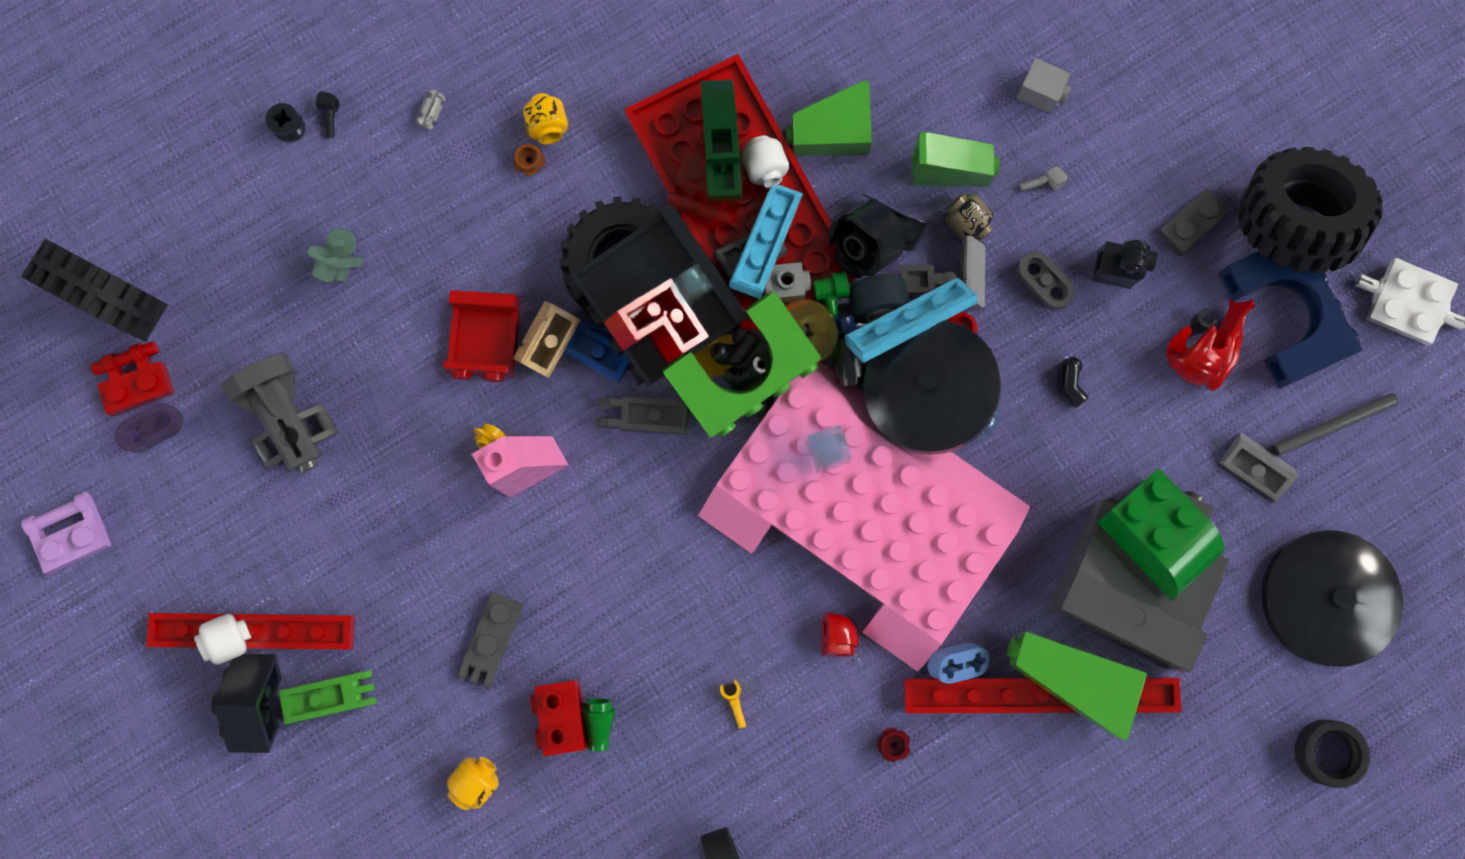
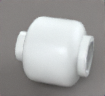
(765, 161)
(222, 639)

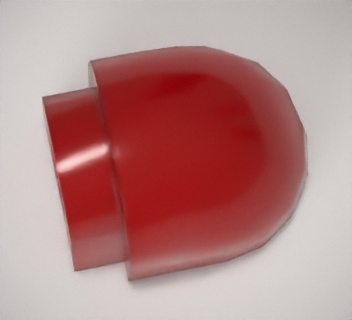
(838, 636)

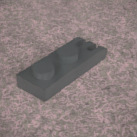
(491, 639)

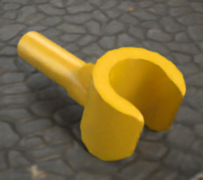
(735, 704)

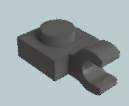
(922, 279)

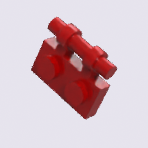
(134, 388)

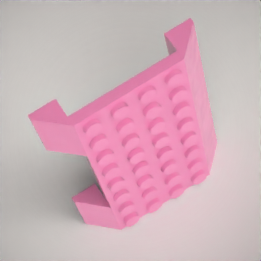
(890, 520)

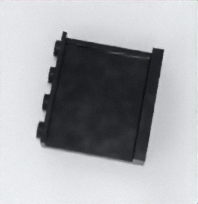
(640, 264)

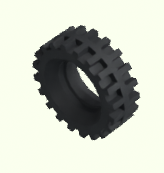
(594, 229)
(94, 290)

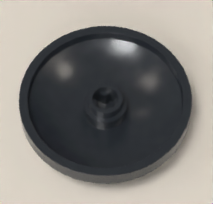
(934, 390)
(1332, 598)

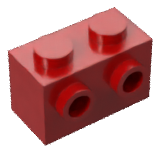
(559, 717)

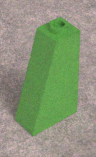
(1085, 682)

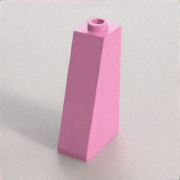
(519, 462)

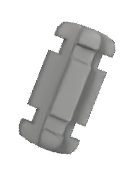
(430, 109)

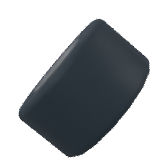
(877, 296)

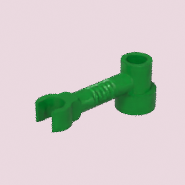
(830, 291)

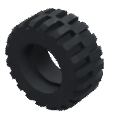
(1321, 182)

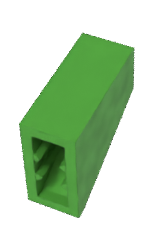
(833, 125)
(952, 161)

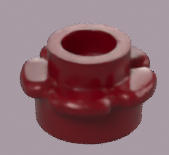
(893, 754)

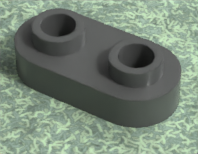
(1048, 279)

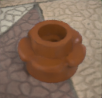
(528, 151)

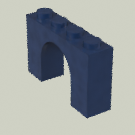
(1328, 334)

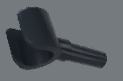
(331, 104)
(1197, 324)

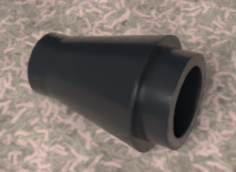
(849, 367)

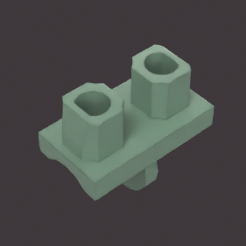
(334, 259)

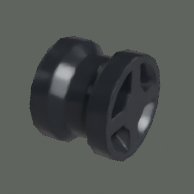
(291, 129)

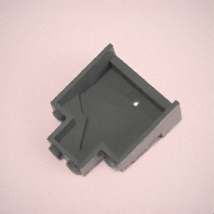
(1120, 601)

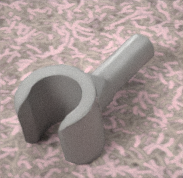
(1055, 177)

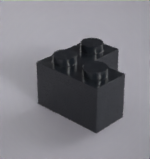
(245, 703)

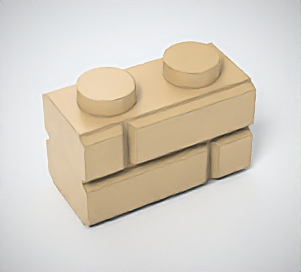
(546, 339)

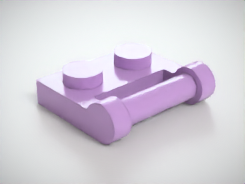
(70, 543)

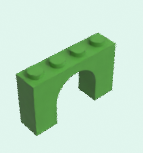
(789, 356)

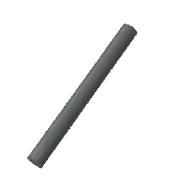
(1335, 424)

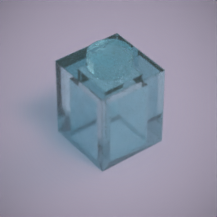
(828, 449)

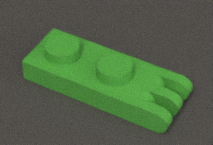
(325, 697)

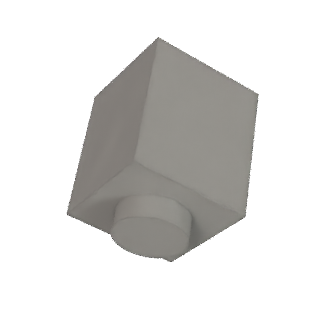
(1044, 86)

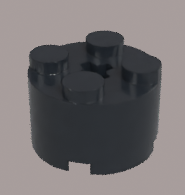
(867, 238)

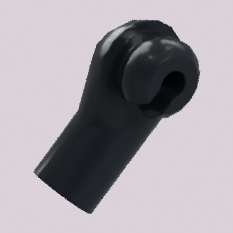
(749, 374)
(1068, 380)

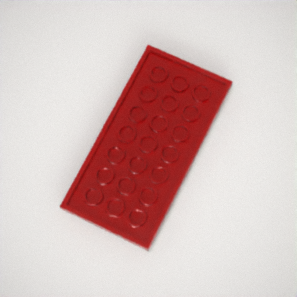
(673, 125)

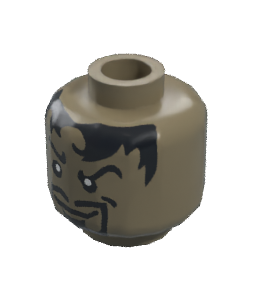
(969, 217)

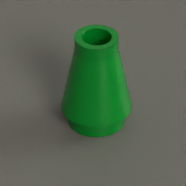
(598, 722)

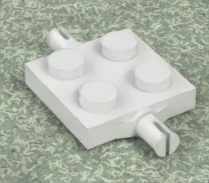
(1411, 301)

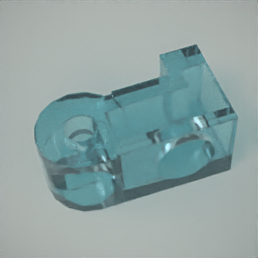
(693, 285)

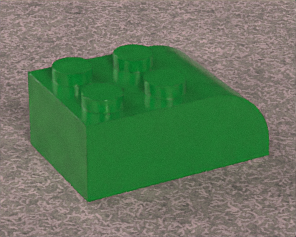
(1164, 533)

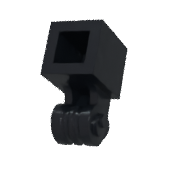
(1123, 264)

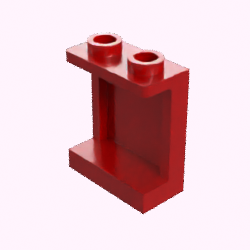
(483, 335)

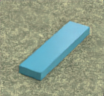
(765, 241)
(910, 319)

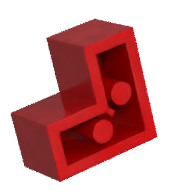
(663, 317)

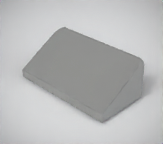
(973, 268)
(1259, 467)

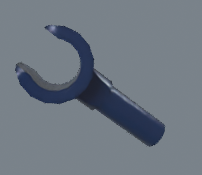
(846, 324)

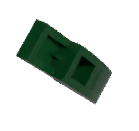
(720, 140)

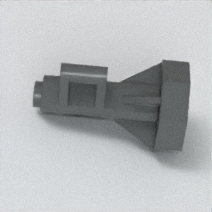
(268, 392)

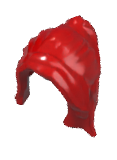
(1214, 353)

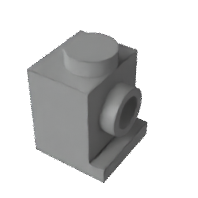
(791, 292)

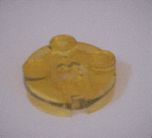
(820, 323)

